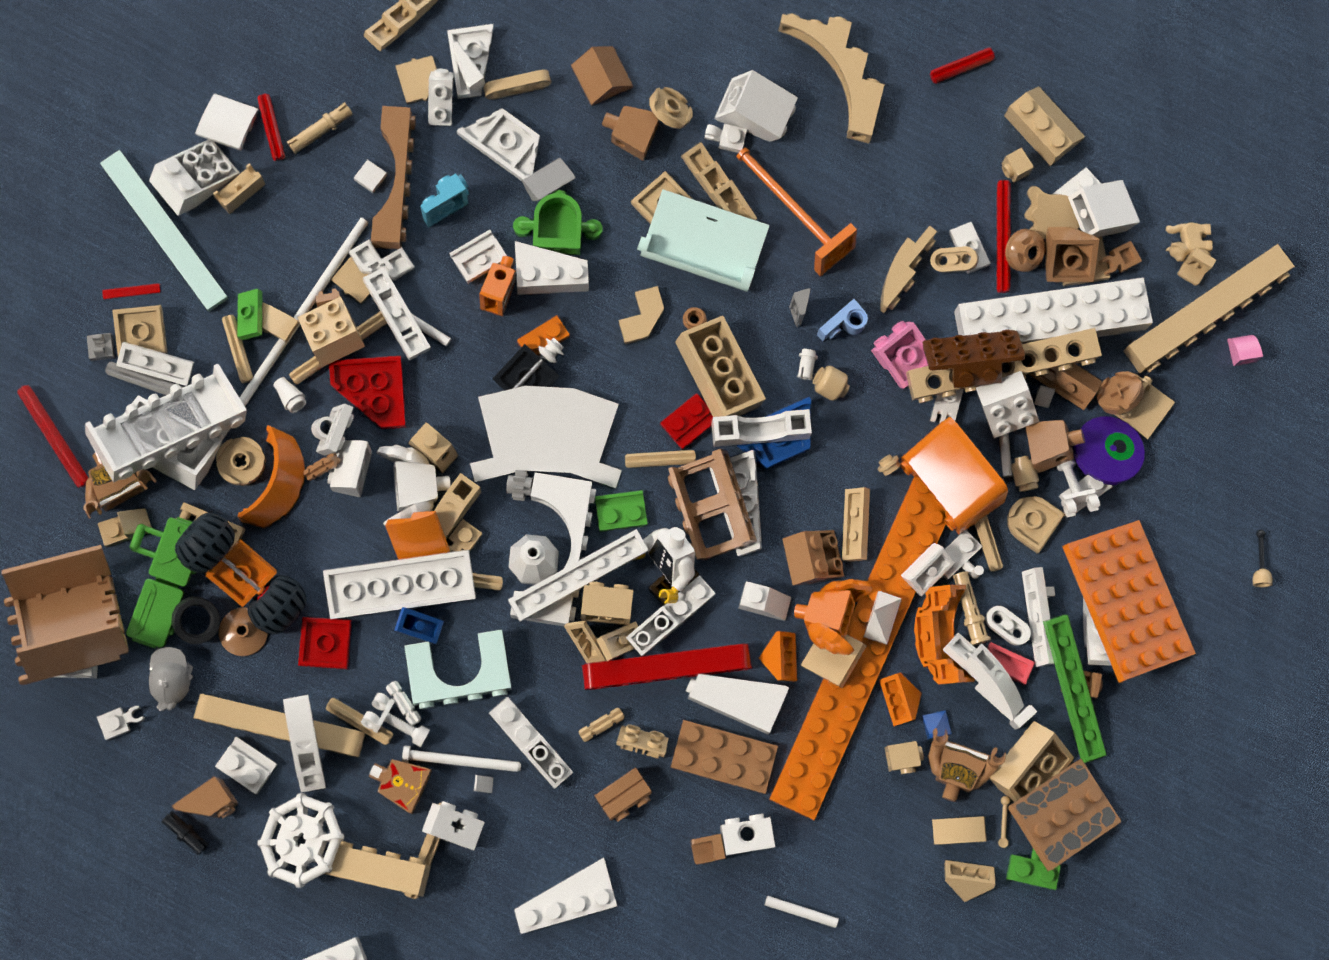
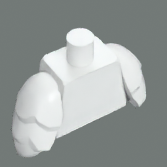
(414, 480)

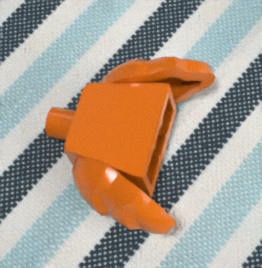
(830, 614)

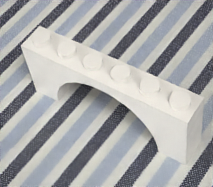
(571, 502)

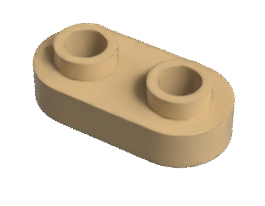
(955, 259)

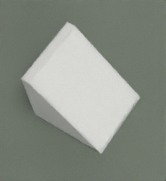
(1044, 396)
(483, 784)

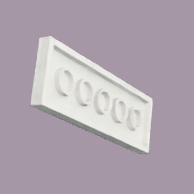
(399, 584)

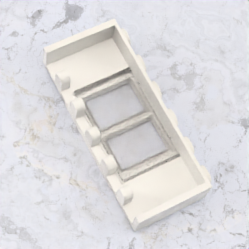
(166, 424)

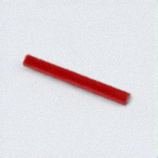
(1003, 235)
(53, 435)

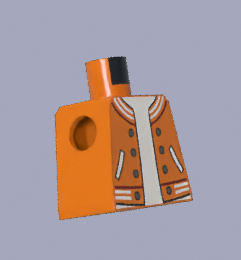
(498, 286)

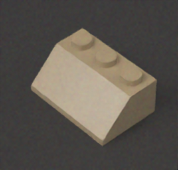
(1043, 125)
(1031, 762)

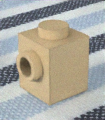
(904, 757)

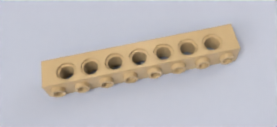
(1085, 341)

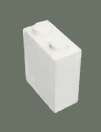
(1104, 209)

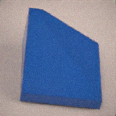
(936, 720)

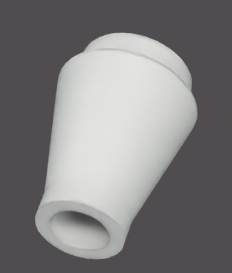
(290, 396)

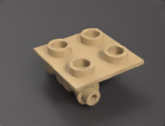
(1149, 411)
(653, 741)

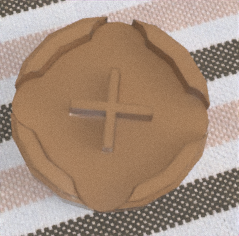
(1120, 393)

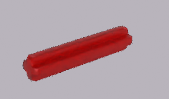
(962, 65)
(271, 127)

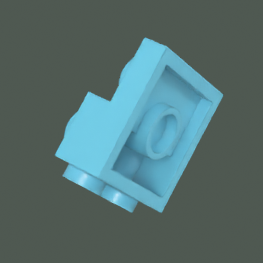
(450, 197)

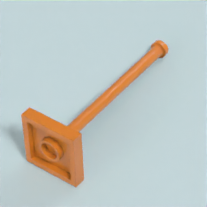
(834, 248)

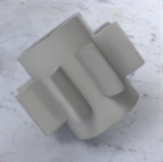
(519, 485)

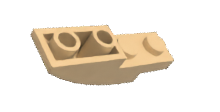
(900, 274)

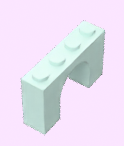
(429, 689)

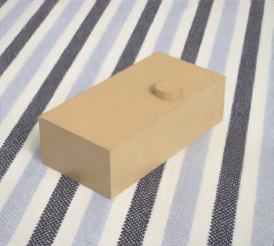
(720, 369)

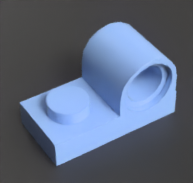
(841, 319)

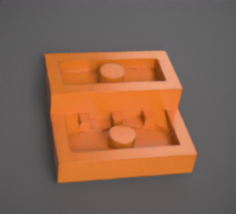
(417, 535)

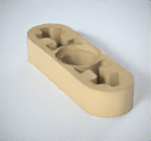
(517, 84)

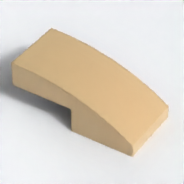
(277, 322)
(959, 830)

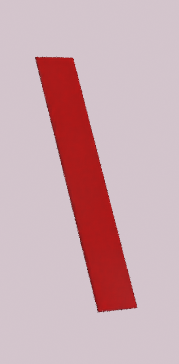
(131, 291)

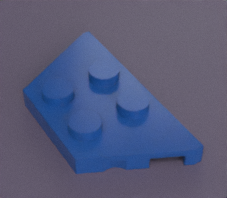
(773, 453)

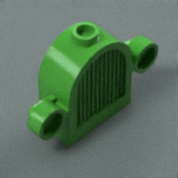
(557, 225)

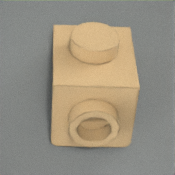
(1196, 265)

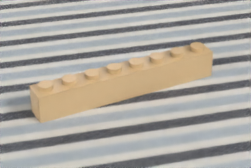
(1208, 309)

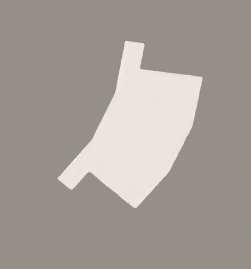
(547, 433)

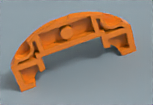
(284, 483)
(935, 630)

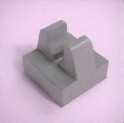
(100, 346)

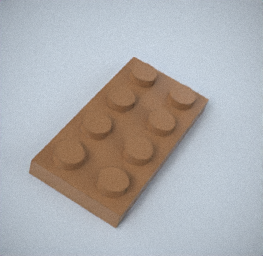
(724, 757)

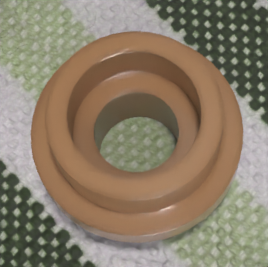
(697, 312)

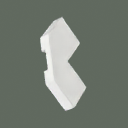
(369, 261)

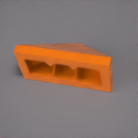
(781, 656)
(901, 698)

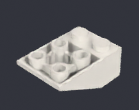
(192, 176)

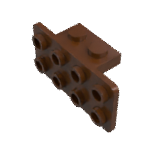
(975, 357)

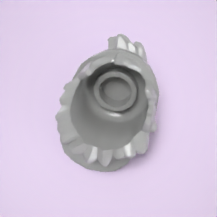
(169, 677)

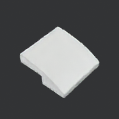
(226, 121)

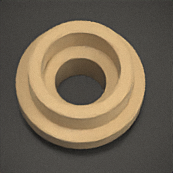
(888, 464)

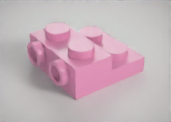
(901, 351)

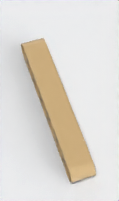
(274, 724)

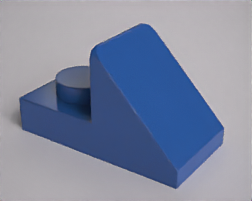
(419, 625)

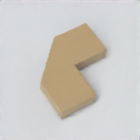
(641, 326)

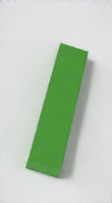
(1074, 688)

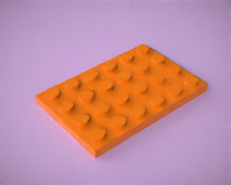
(1128, 600)

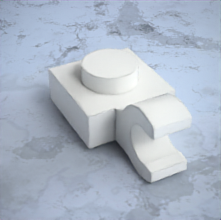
(730, 138)

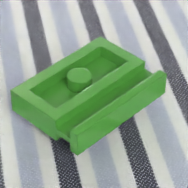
(621, 511)

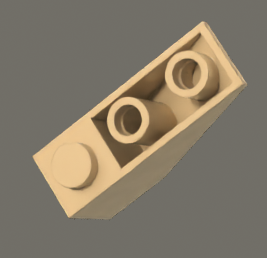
(456, 503)

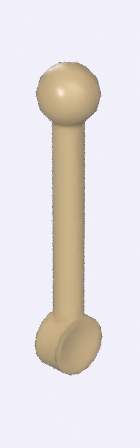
(1003, 842)

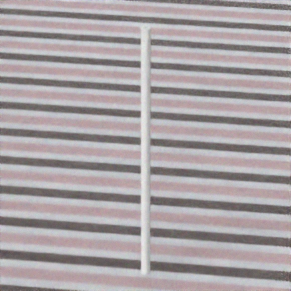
(306, 306)

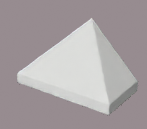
(882, 617)

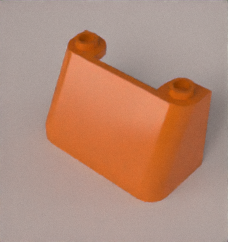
(955, 475)

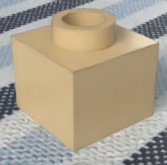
(1017, 165)

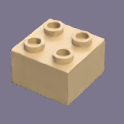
(331, 331)
(606, 603)

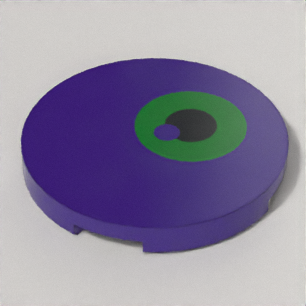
(1110, 450)

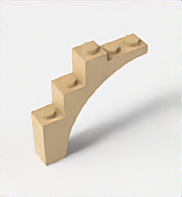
(849, 64)

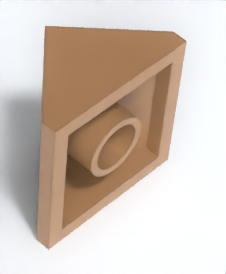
(601, 74)

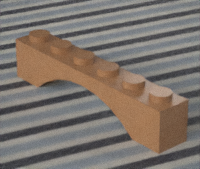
(388, 222)

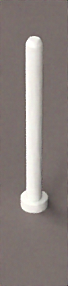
(459, 760)

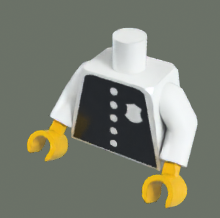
(673, 557)

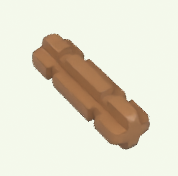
(321, 466)

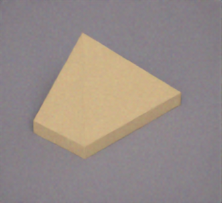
(585, 641)
(969, 879)

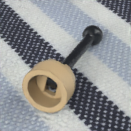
(1262, 577)

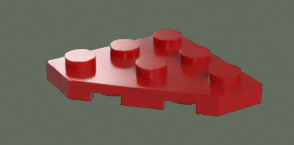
(372, 387)

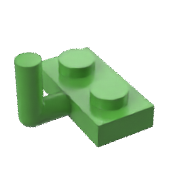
(1032, 871)

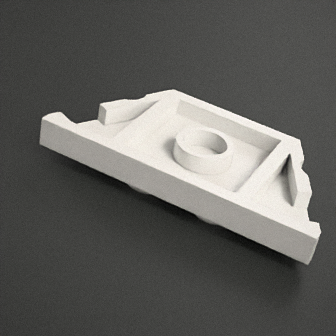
(505, 142)

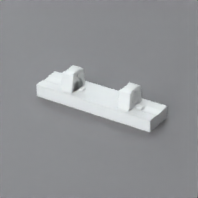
(396, 313)
(1038, 611)

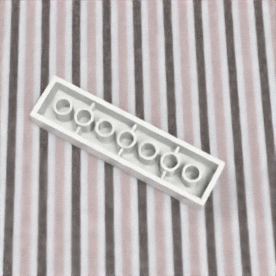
(1038, 316)

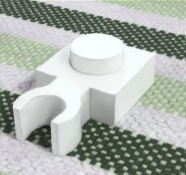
(116, 722)

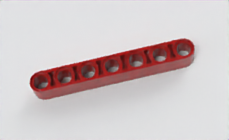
(666, 666)

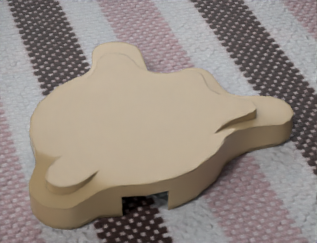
(1049, 211)

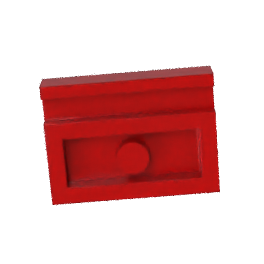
(688, 421)

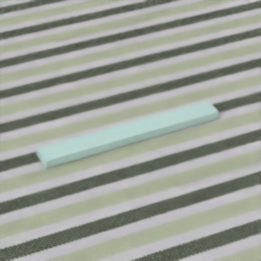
(164, 230)

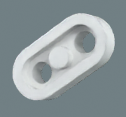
(1008, 624)

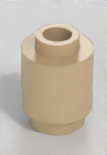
(1024, 474)

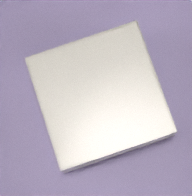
(370, 176)
(1023, 717)

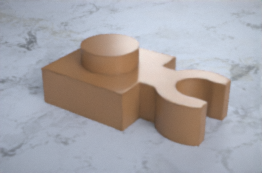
(1121, 258)

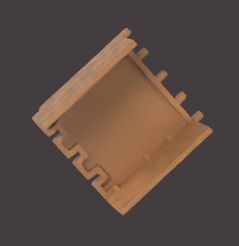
(64, 614)

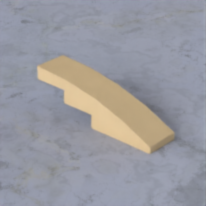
(396, 21)
(715, 182)

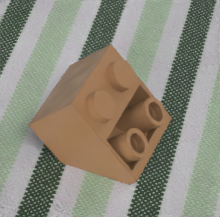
(813, 557)

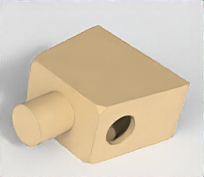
(434, 447)

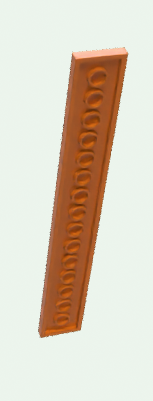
(838, 709)

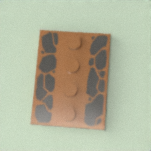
(1064, 814)

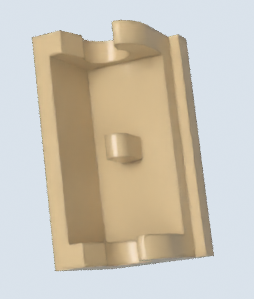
(239, 189)

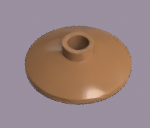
(238, 644)

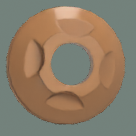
(1018, 248)

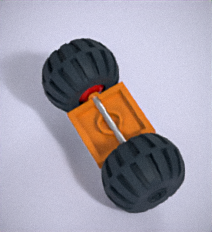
(241, 573)

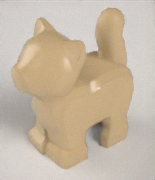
(1191, 238)

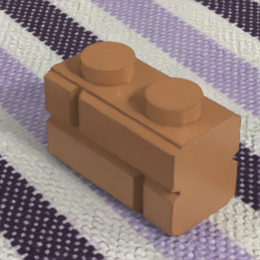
(623, 794)

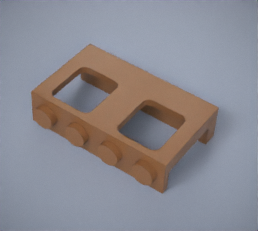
(728, 501)

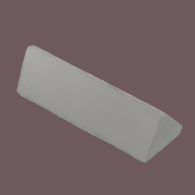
(548, 179)
(798, 305)

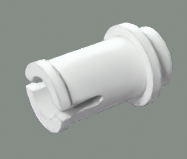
(807, 364)

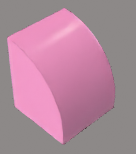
(1244, 350)

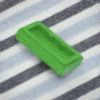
(249, 314)

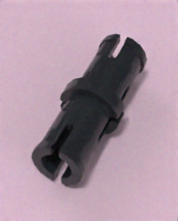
(185, 833)

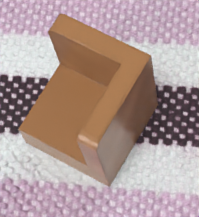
(707, 849)

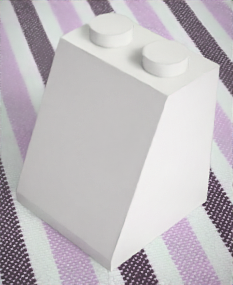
(757, 106)

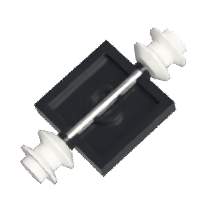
(529, 369)

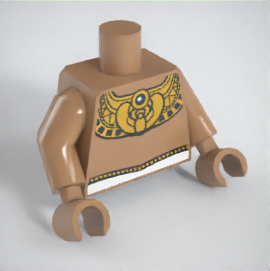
(108, 494)
(960, 766)

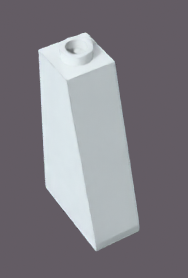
(742, 700)

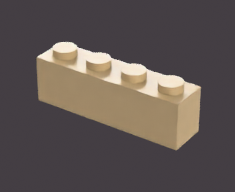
(380, 870)

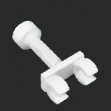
(1068, 501)
(373, 722)

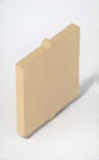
(415, 78)
(351, 281)

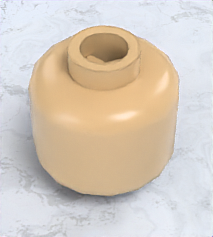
(831, 383)

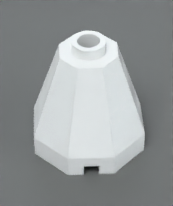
(533, 569)

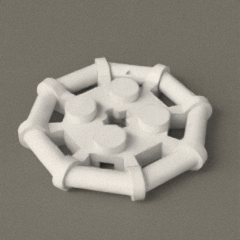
(287, 840)

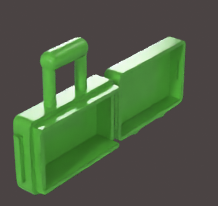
(159, 597)

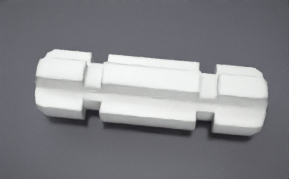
(403, 703)

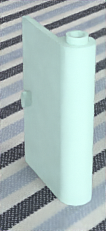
(704, 240)

